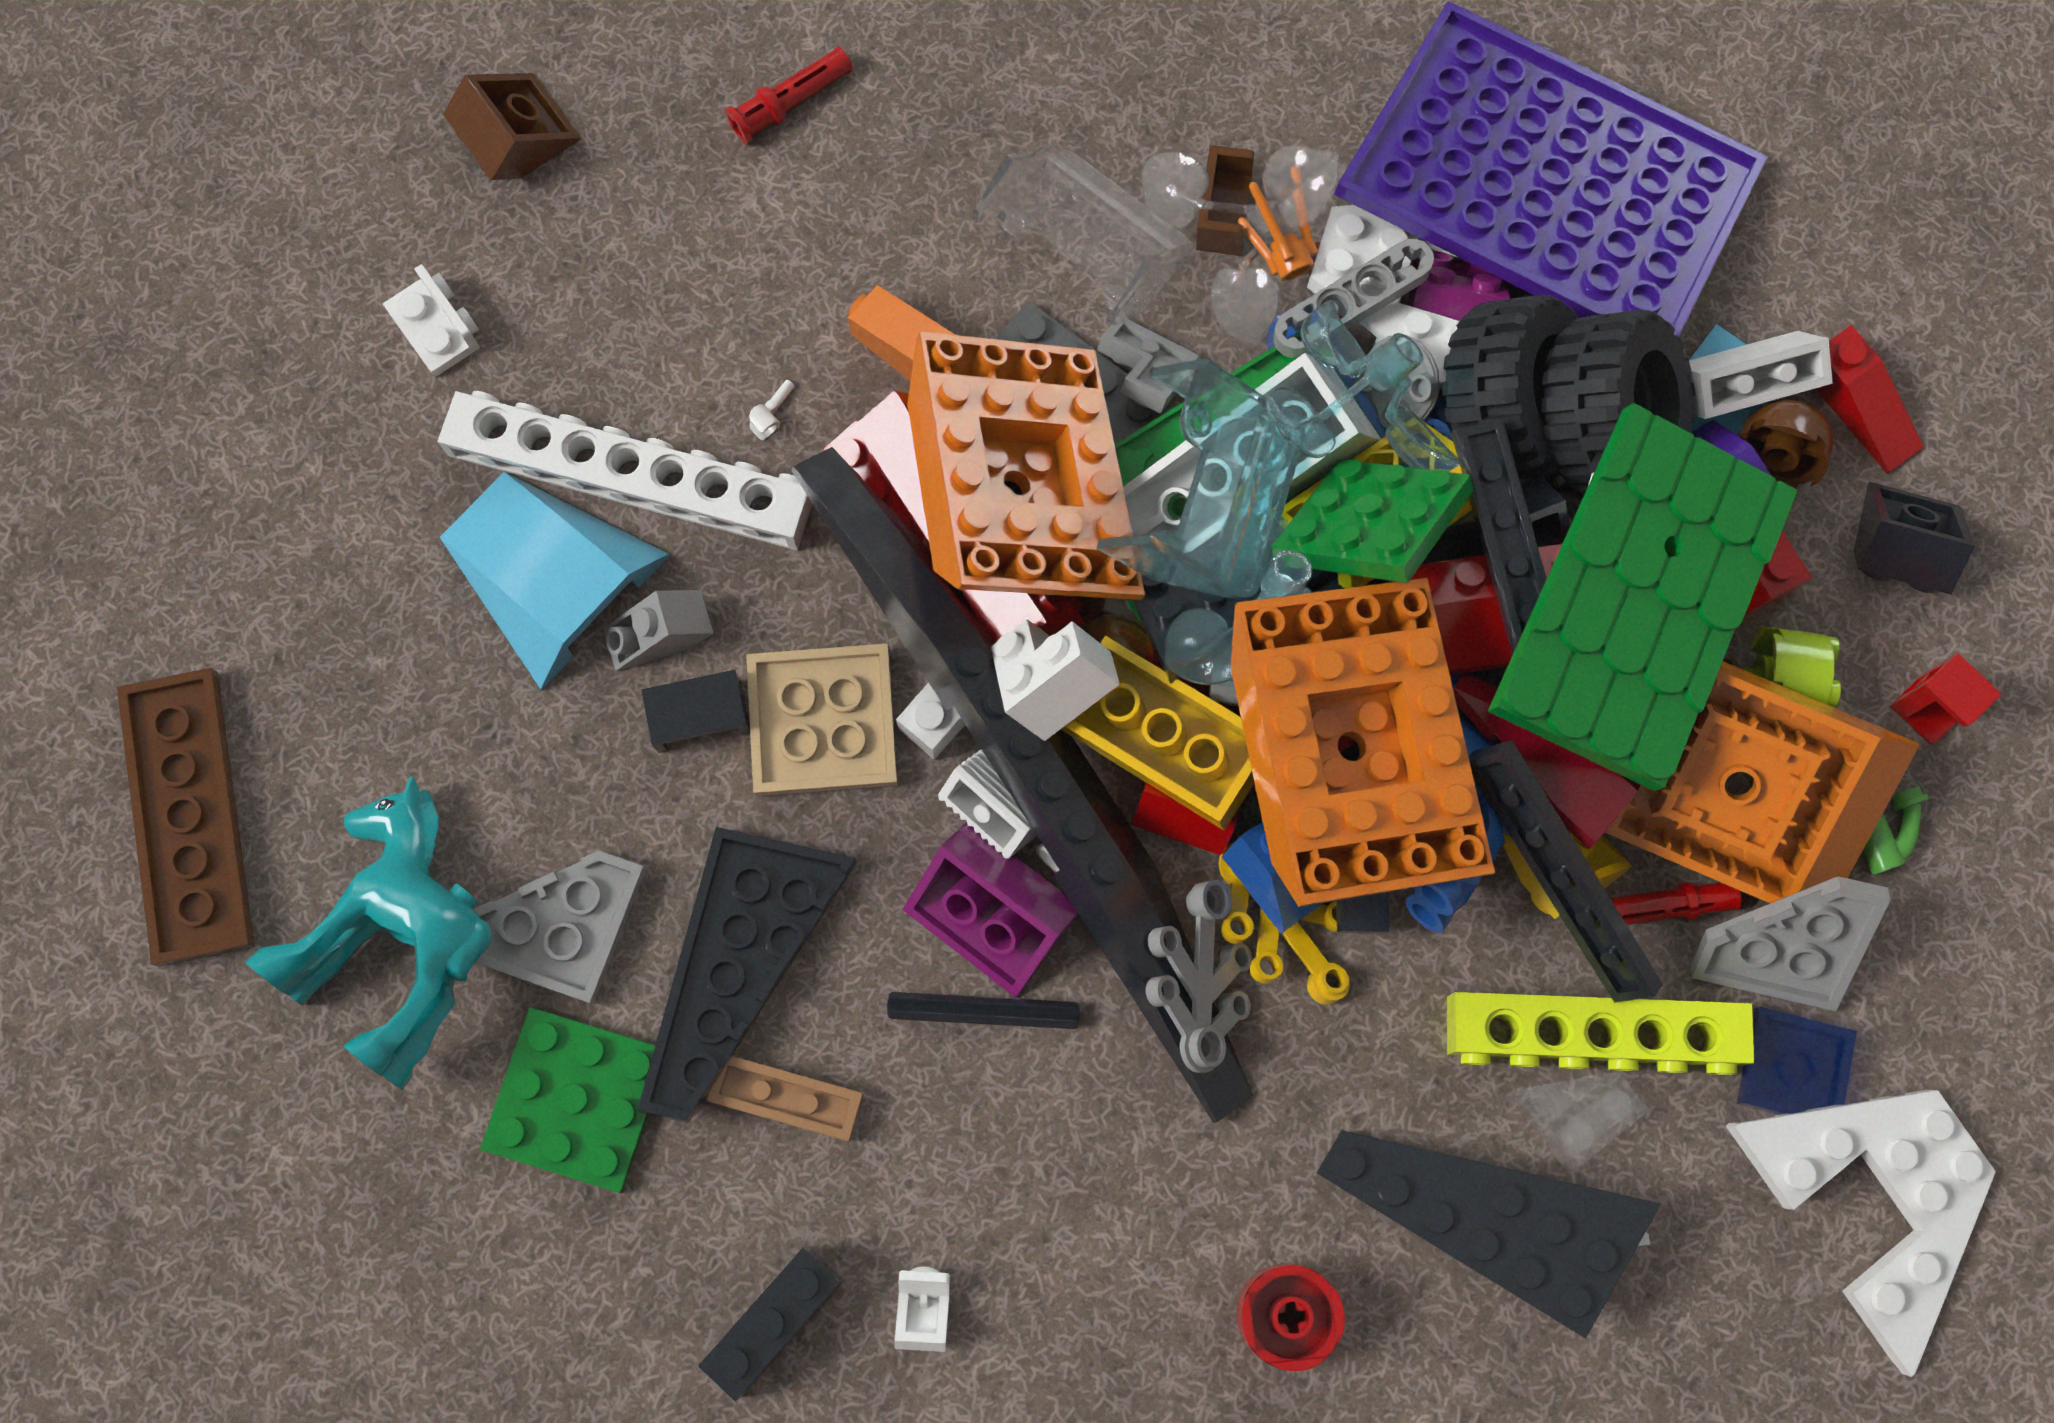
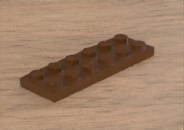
(185, 817)

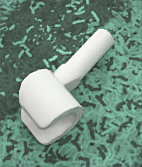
(761, 417)

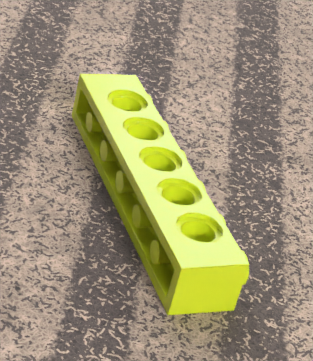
(1724, 1026)

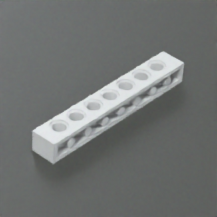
(475, 415)

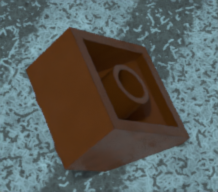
(508, 123)

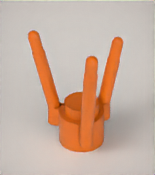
(1290, 255)

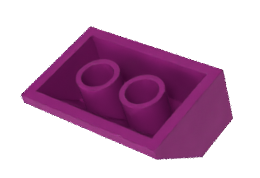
(990, 909)

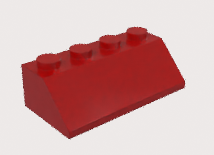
(1469, 611)

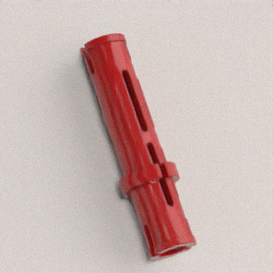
(1684, 902)

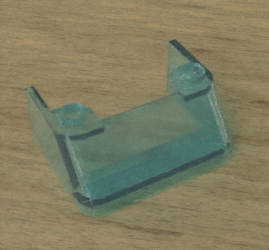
(1233, 494)

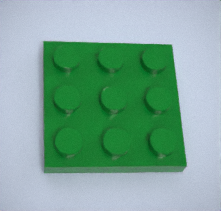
(1375, 519)
(571, 1101)

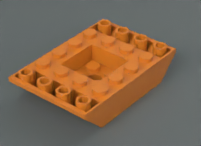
(1029, 418)
(1370, 671)
(1812, 796)

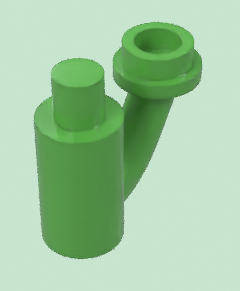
(1885, 852)

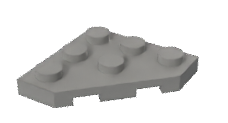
(563, 925)
(1796, 946)

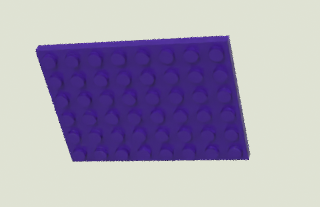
(1550, 173)

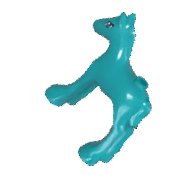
(413, 908)

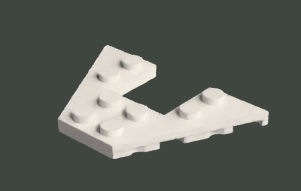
(1354, 239)
(1925, 1168)

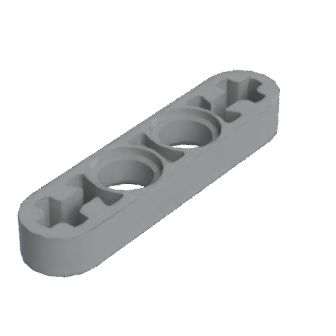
(1349, 293)

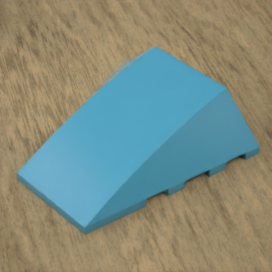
(544, 568)

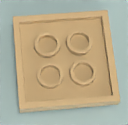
(821, 720)

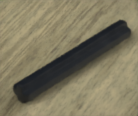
(983, 1010)

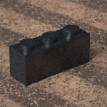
(771, 1323)

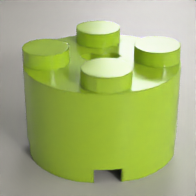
(1798, 662)

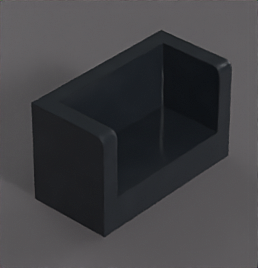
(695, 708)

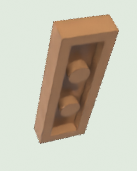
(787, 1098)

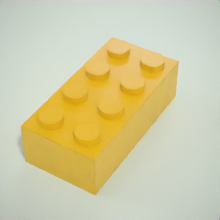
(1169, 738)

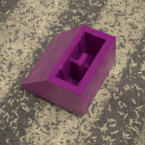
(1455, 287)

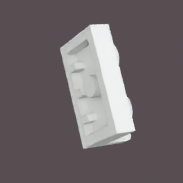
(432, 324)

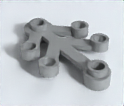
(1201, 1038)

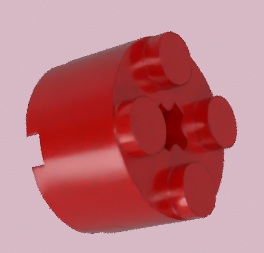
(1311, 1336)

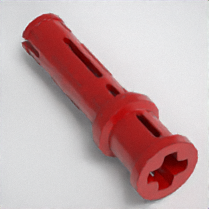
(771, 104)

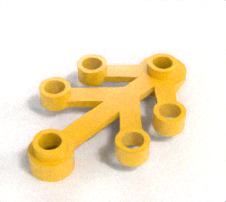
(1295, 936)

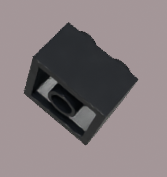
(1912, 539)

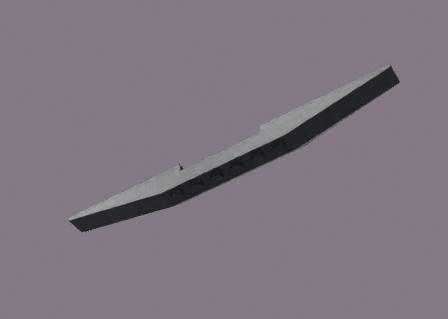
(1051, 780)

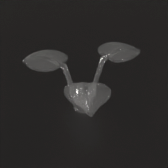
(1300, 187)

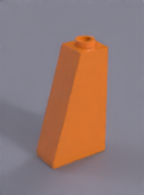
(890, 327)

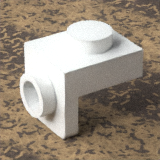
(922, 1310)

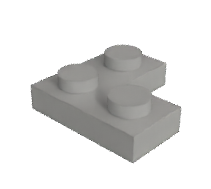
(1143, 350)

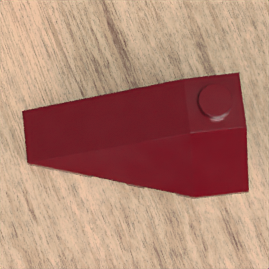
(1579, 789)

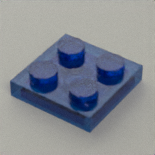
(1796, 1064)

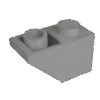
(658, 628)

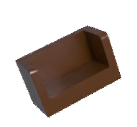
(1229, 181)

